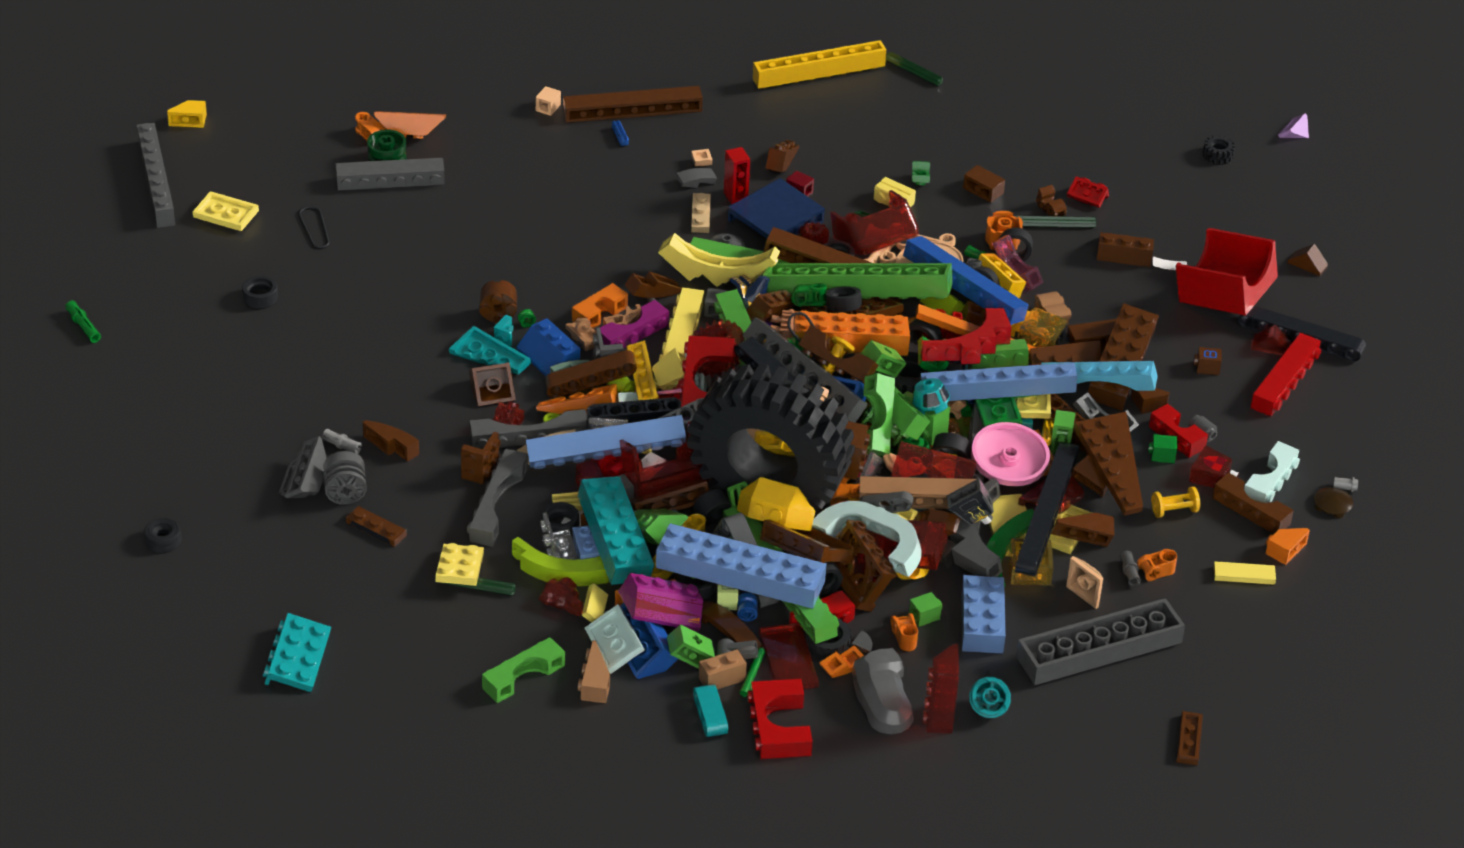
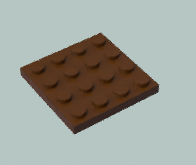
(870, 306)

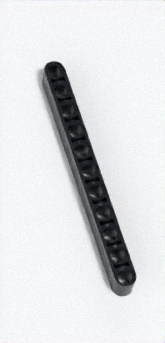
(1047, 509)

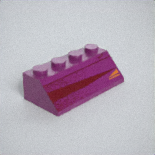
(662, 601)

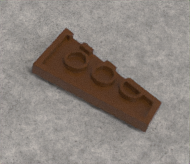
(1073, 352)

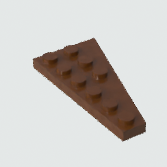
(1112, 452)

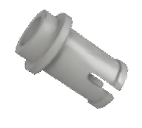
(1346, 483)

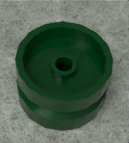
(386, 145)

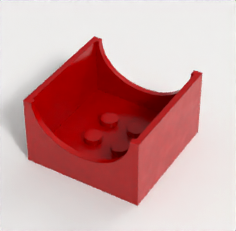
(1230, 272)

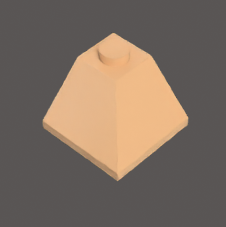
(1084, 581)

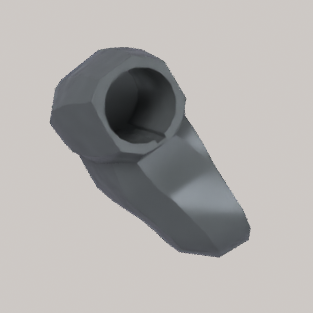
(881, 691)

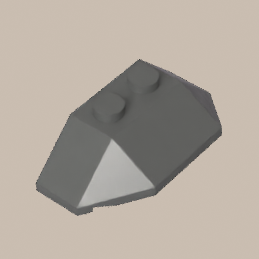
(305, 471)

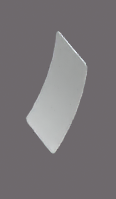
(1166, 264)

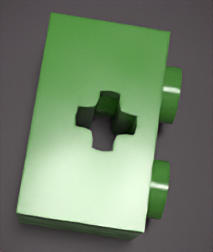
(887, 358)
(1062, 429)
(694, 645)

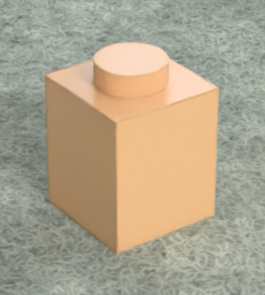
(548, 101)

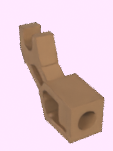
(630, 317)

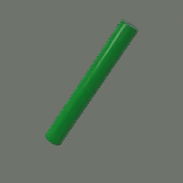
(752, 672)

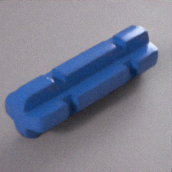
(620, 133)

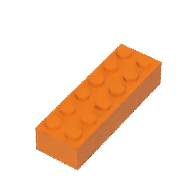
(858, 329)

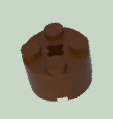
(498, 300)

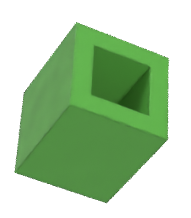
(925, 609)

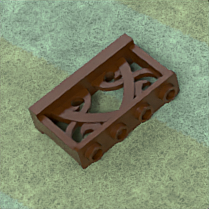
(807, 544)
(861, 593)

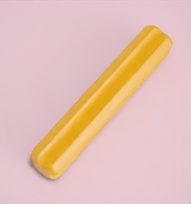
(1047, 430)

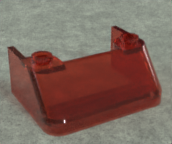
(878, 229)
(661, 475)

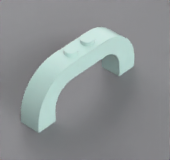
(893, 526)

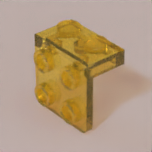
(1041, 328)

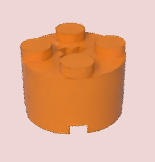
(998, 224)

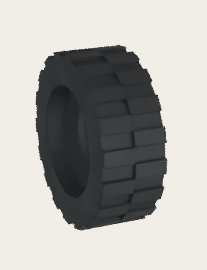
(823, 650)

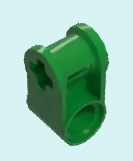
(813, 294)

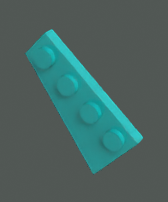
(487, 350)

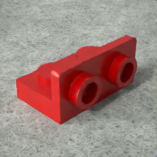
(1088, 192)

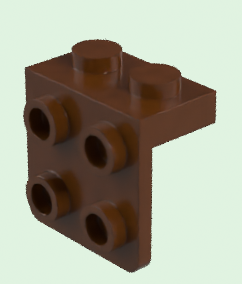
(479, 463)

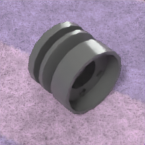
(344, 477)

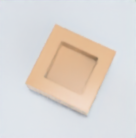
(701, 157)

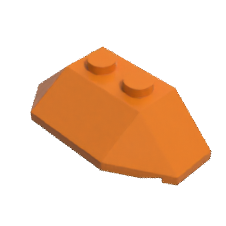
(410, 123)

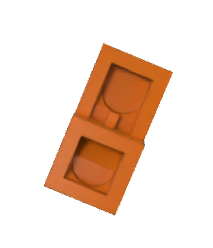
(842, 664)

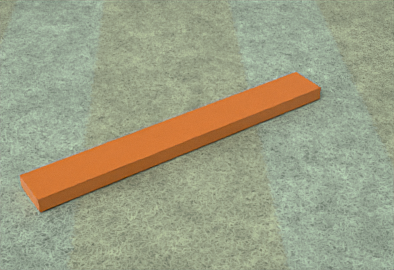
(947, 322)

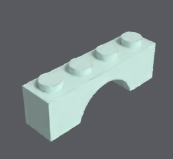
(1281, 461)

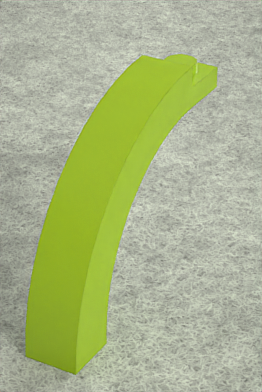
(546, 567)

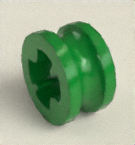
(526, 313)

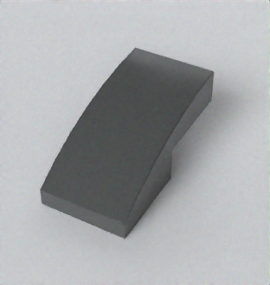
(694, 176)

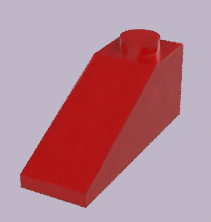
(838, 605)

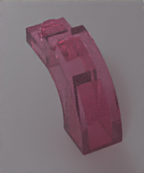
(1007, 253)

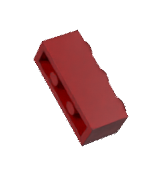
(736, 174)

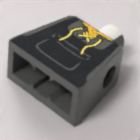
(971, 503)

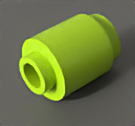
(624, 385)

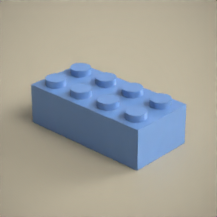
(983, 614)

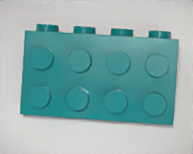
(297, 652)

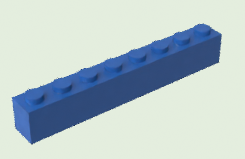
(967, 280)

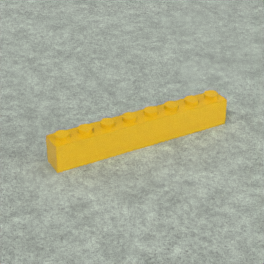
(819, 64)

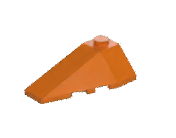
(580, 401)

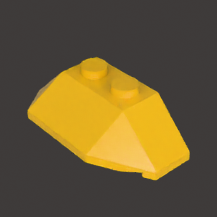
(776, 502)

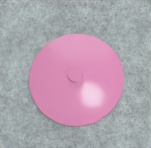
(1010, 454)

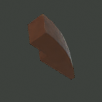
(652, 286)
(391, 439)

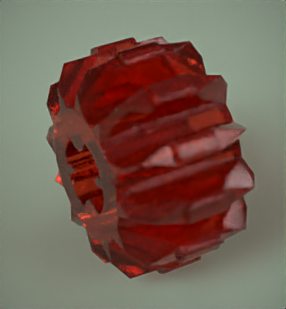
(814, 232)

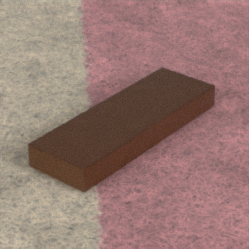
(1189, 738)

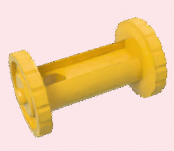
(840, 348)
(1162, 504)

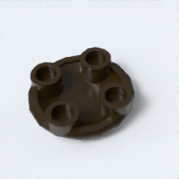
(1333, 501)

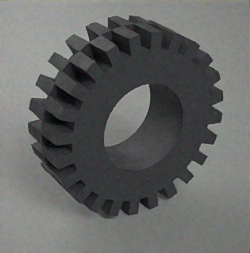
(783, 409)

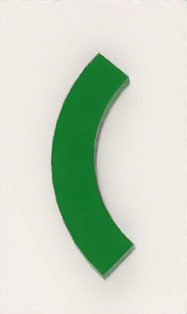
(1013, 528)

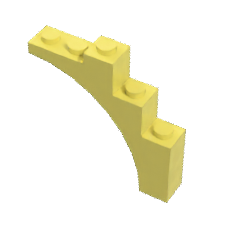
(718, 269)

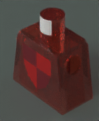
(1210, 467)

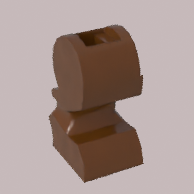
(1046, 201)

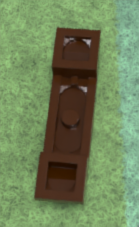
(727, 623)

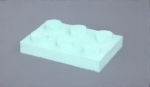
(615, 638)

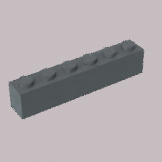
(390, 173)

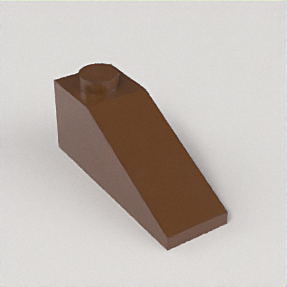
(1089, 528)

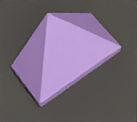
(1296, 128)

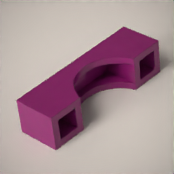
(652, 319)

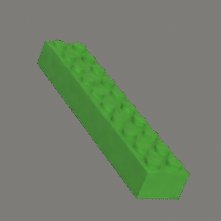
(872, 279)

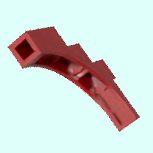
(969, 347)

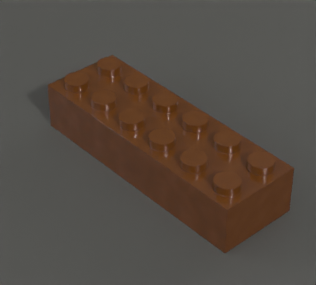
(1126, 343)

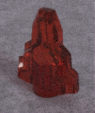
(562, 595)

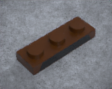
(376, 526)

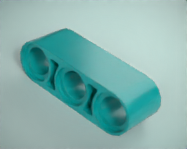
(710, 710)

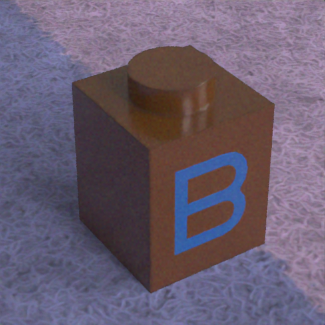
(1208, 360)

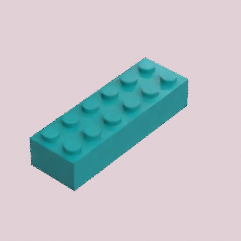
(614, 528)

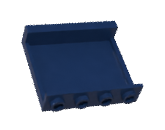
(778, 207)

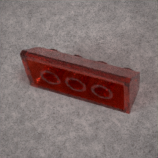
(942, 691)

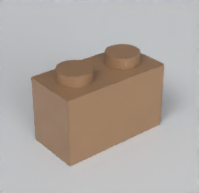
(723, 670)

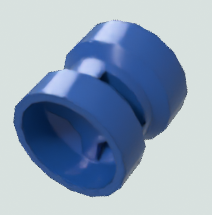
(747, 607)

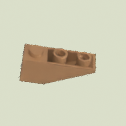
(595, 675)

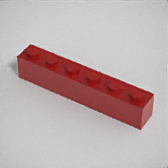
(1286, 374)

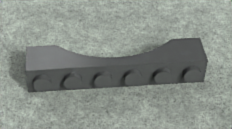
(517, 435)
(509, 471)

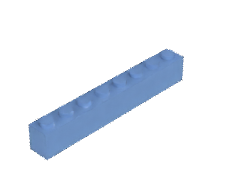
(1008, 381)
(605, 441)

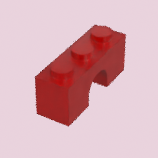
(1166, 422)

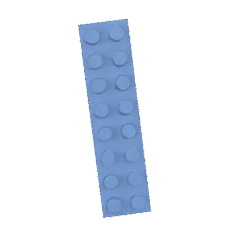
(741, 565)

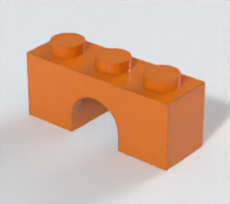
(609, 299)

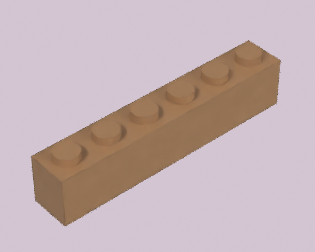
(926, 492)

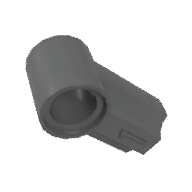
(747, 649)

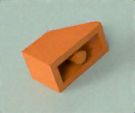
(1286, 543)

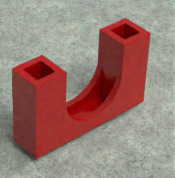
(701, 351)
(771, 739)

